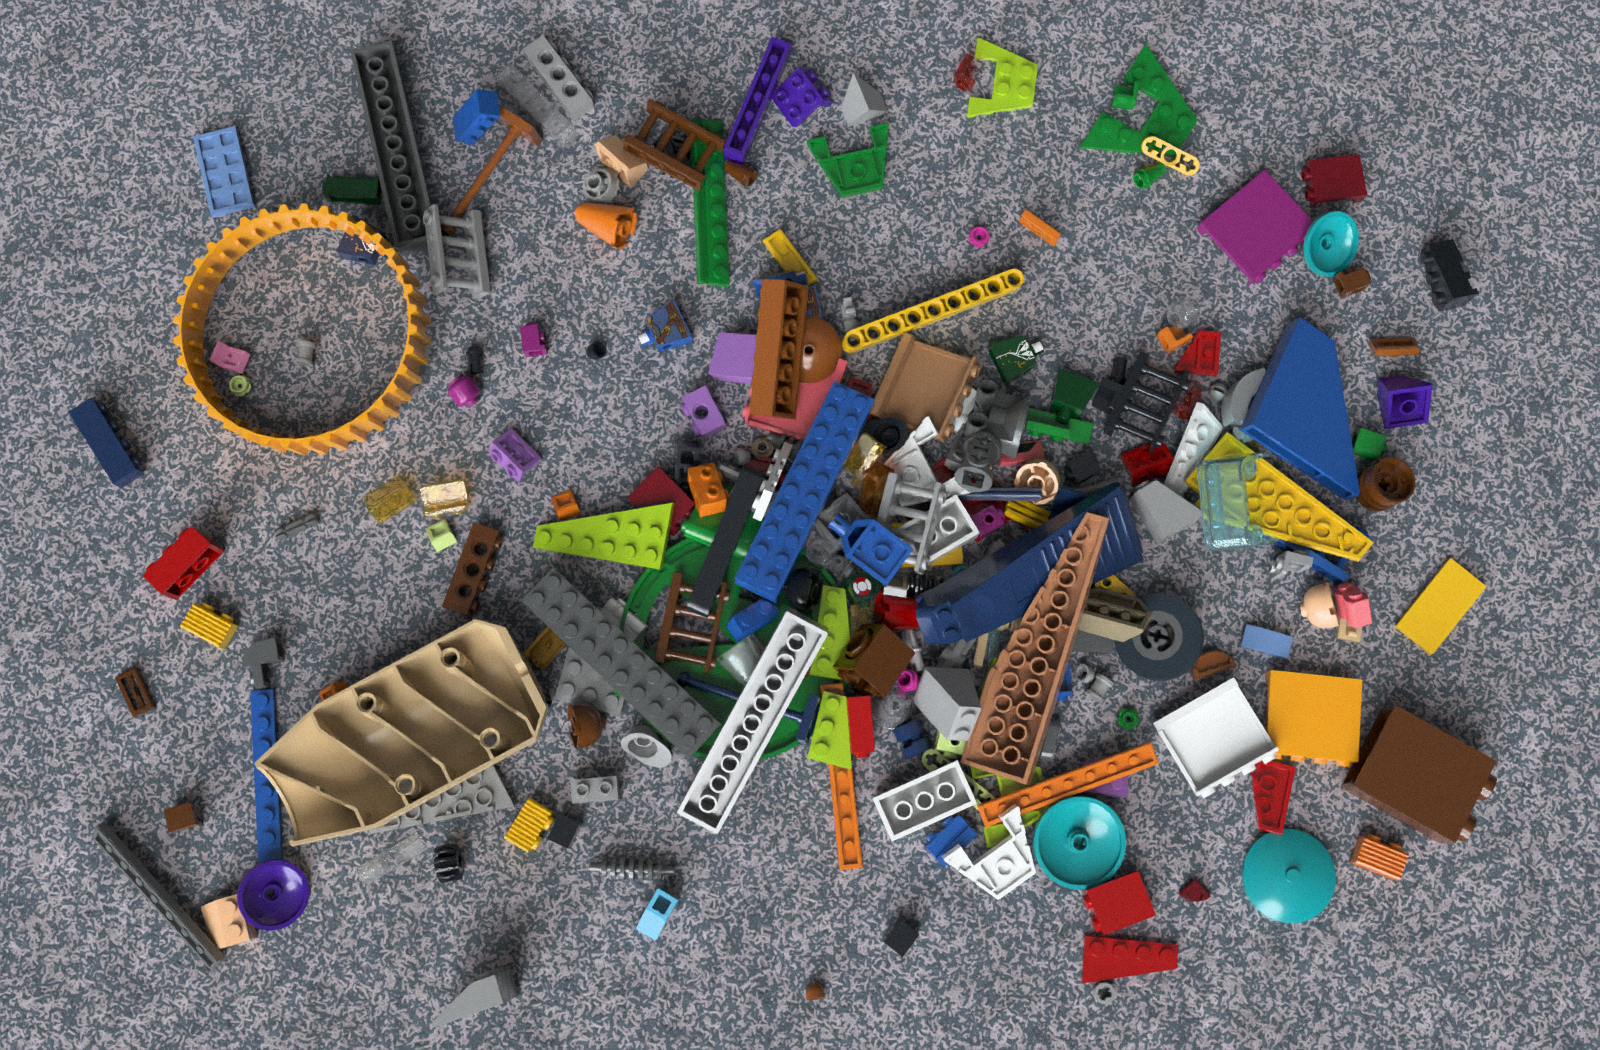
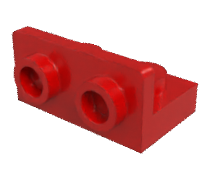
(1147, 466)

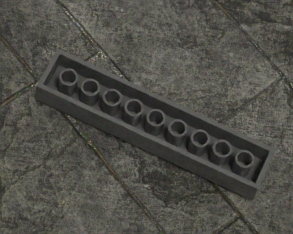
(394, 144)
(621, 663)

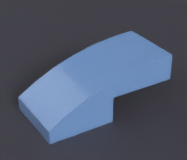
(1267, 641)

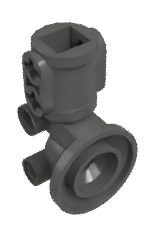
(990, 431)

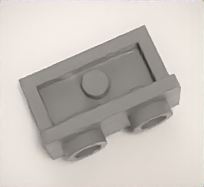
(1293, 561)

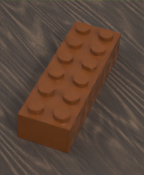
(778, 349)

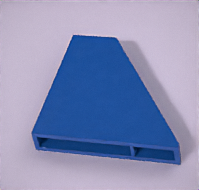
(1303, 410)

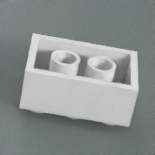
(952, 530)

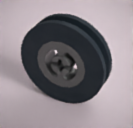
(1183, 653)

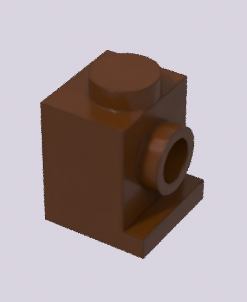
(1351, 281)

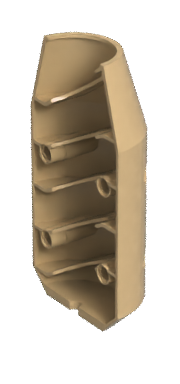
(427, 731)

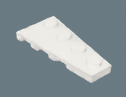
(768, 486)

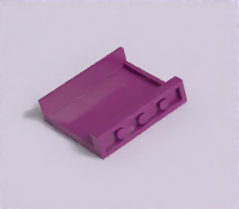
(1258, 227)

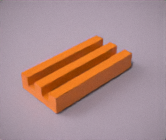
(1040, 227)

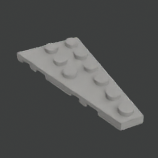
(473, 796)

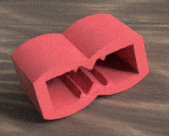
(1352, 605)

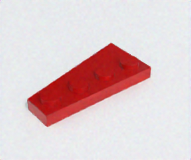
(1119, 958)

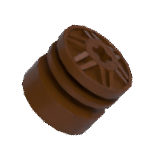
(1385, 484)

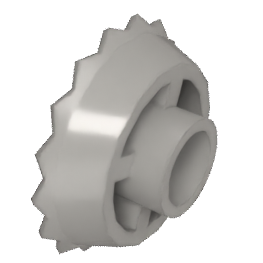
(601, 186)

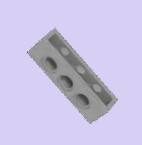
(542, 50)

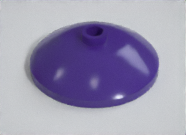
(285, 903)

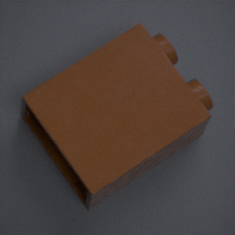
(1421, 776)

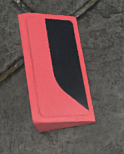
(1027, 451)

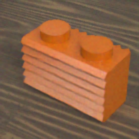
(1378, 857)

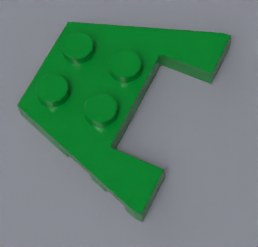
(854, 171)

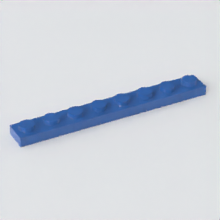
(266, 797)

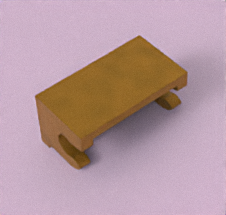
(544, 648)

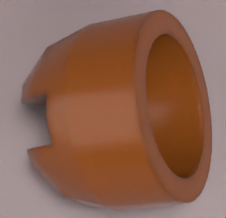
(814, 991)

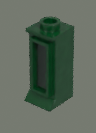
(352, 190)

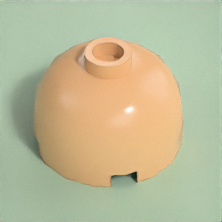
(1039, 474)
(1320, 606)

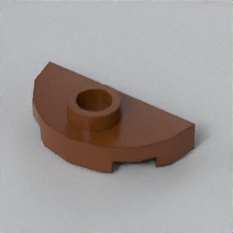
(1212, 663)

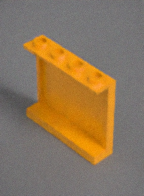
(1314, 717)

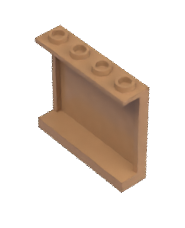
(925, 384)

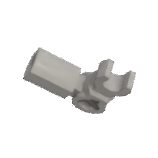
(848, 315)

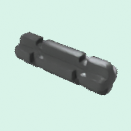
(296, 526)

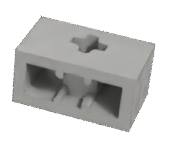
(595, 789)

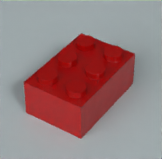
(182, 563)

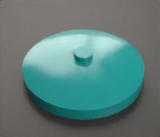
(1079, 842)
(1288, 876)

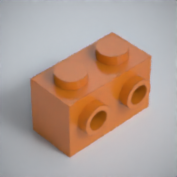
(707, 489)

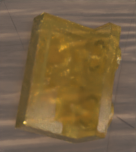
(445, 498)

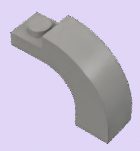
(1236, 402)

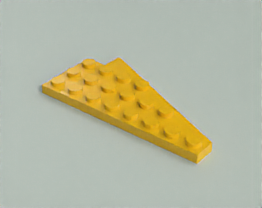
(1288, 510)

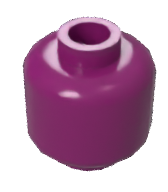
(464, 391)

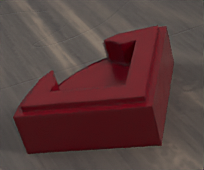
(1194, 892)

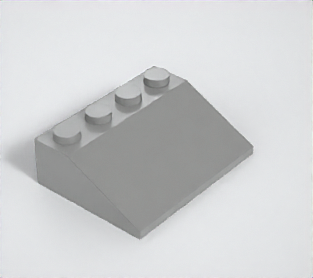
(488, 991)

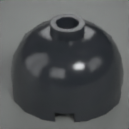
(803, 589)

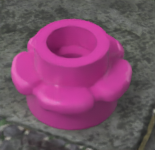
(979, 231)

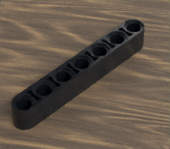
(725, 541)

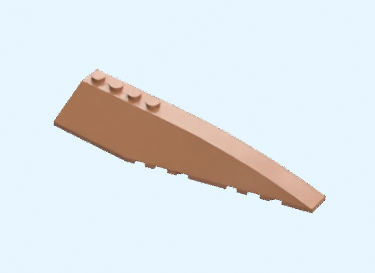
(1031, 668)

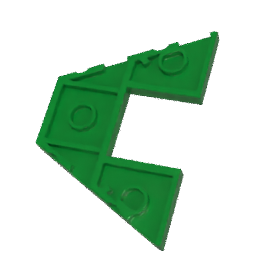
(1169, 121)

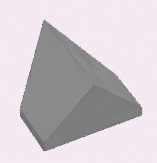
(861, 102)

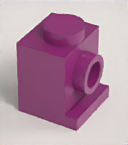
(532, 340)
(987, 528)

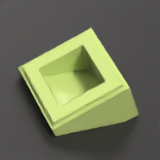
(441, 535)

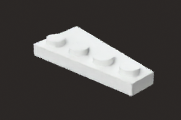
(1194, 447)

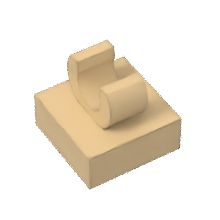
(1347, 632)

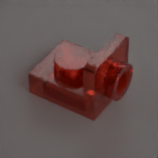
(962, 76)
(1190, 399)

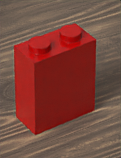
(860, 726)
(1118, 903)

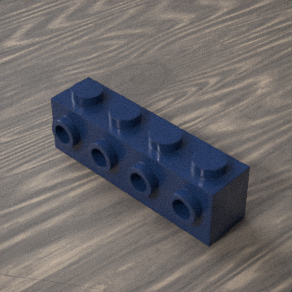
(106, 442)

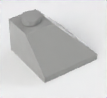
(848, 509)

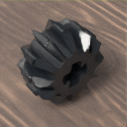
(448, 863)

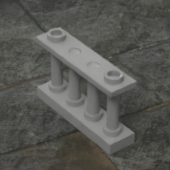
(473, 243)
(890, 508)

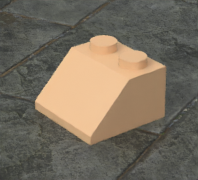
(626, 165)
(226, 924)

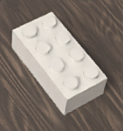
(925, 800)

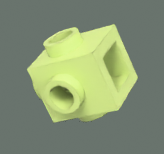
(949, 750)

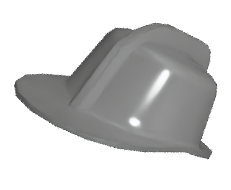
(645, 746)

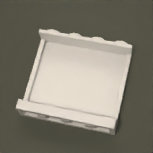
(1216, 738)

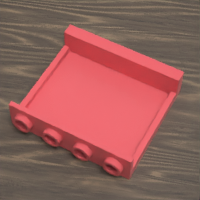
(809, 403)

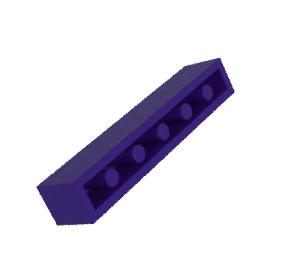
(757, 100)

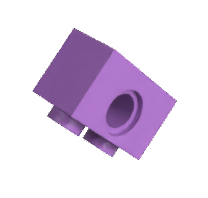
(702, 400)

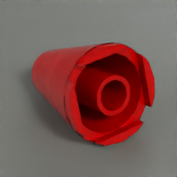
(896, 612)

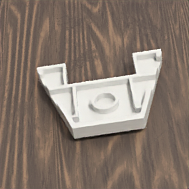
(914, 468)
(1001, 866)

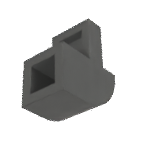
(258, 657)

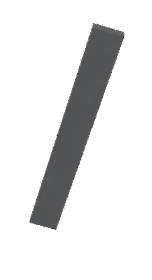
(158, 896)

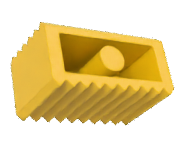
(209, 625)
(530, 825)

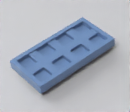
(224, 171)

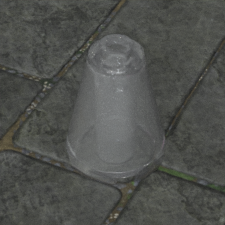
(741, 658)
(888, 718)

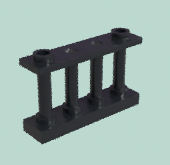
(1133, 385)

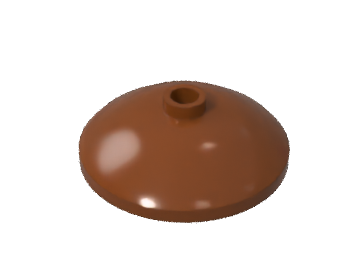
(826, 350)

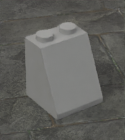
(1163, 510)
(949, 701)

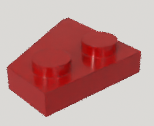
(1202, 355)

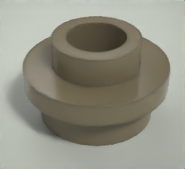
(759, 453)

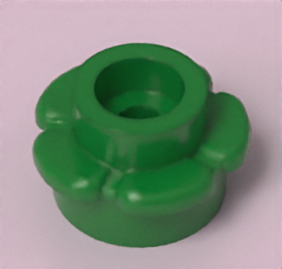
(1134, 719)

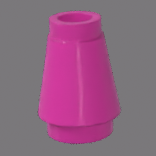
(908, 680)

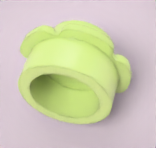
(236, 381)

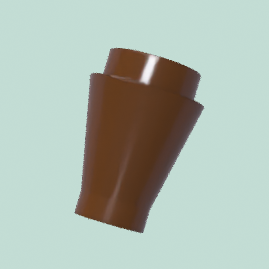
(742, 173)

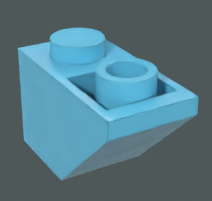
(657, 913)

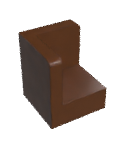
(181, 818)

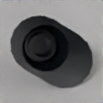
(887, 431)

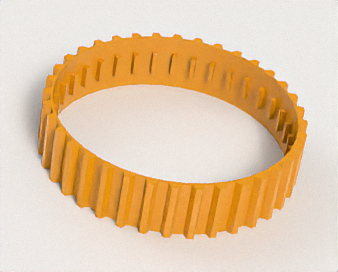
(213, 269)

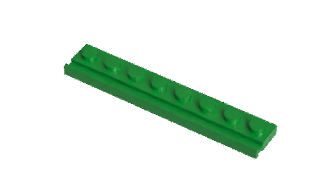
(710, 214)

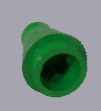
(1148, 175)

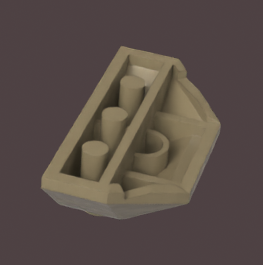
(1114, 615)

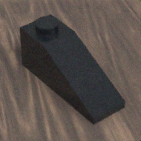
(685, 456)

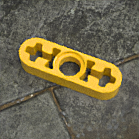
(1181, 168)

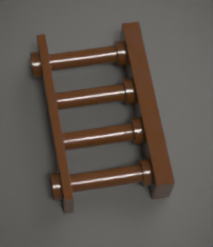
(674, 166)
(670, 630)

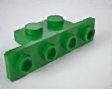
(1045, 423)

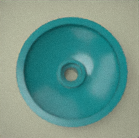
(1331, 243)

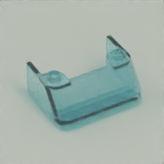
(1226, 503)

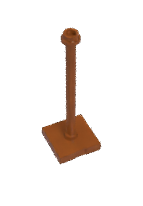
(516, 128)

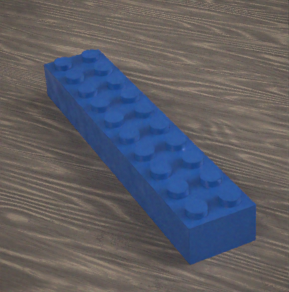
(804, 492)

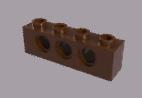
(477, 536)

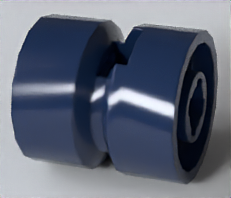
(912, 739)

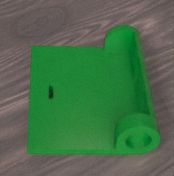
(704, 528)

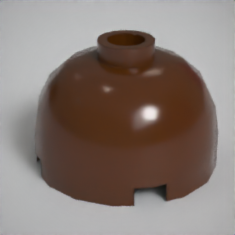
(585, 724)

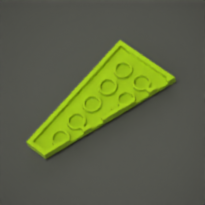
(623, 537)

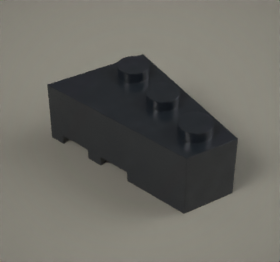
(1446, 275)

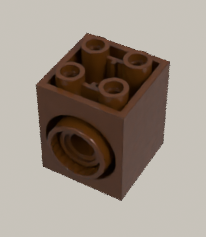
(873, 660)

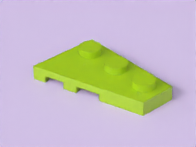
(831, 732)

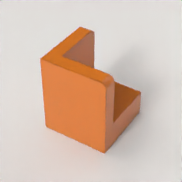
(1173, 338)

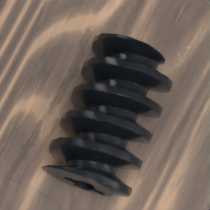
(922, 584)

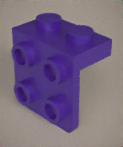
(801, 96)

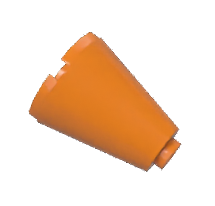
(608, 222)

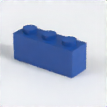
(476, 116)

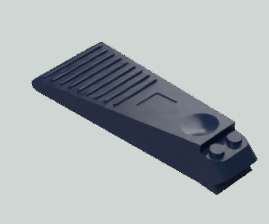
(1010, 578)

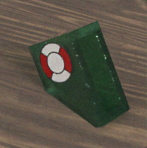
(861, 589)

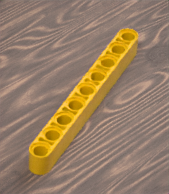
(940, 303)

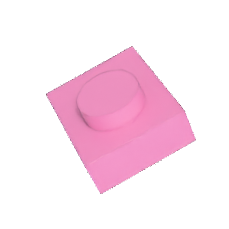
(229, 358)

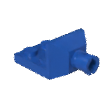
(871, 547)

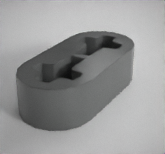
(1050, 741)

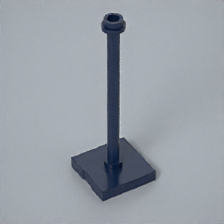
(805, 718)

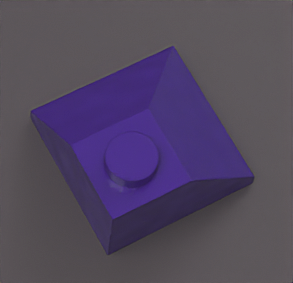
(1403, 401)

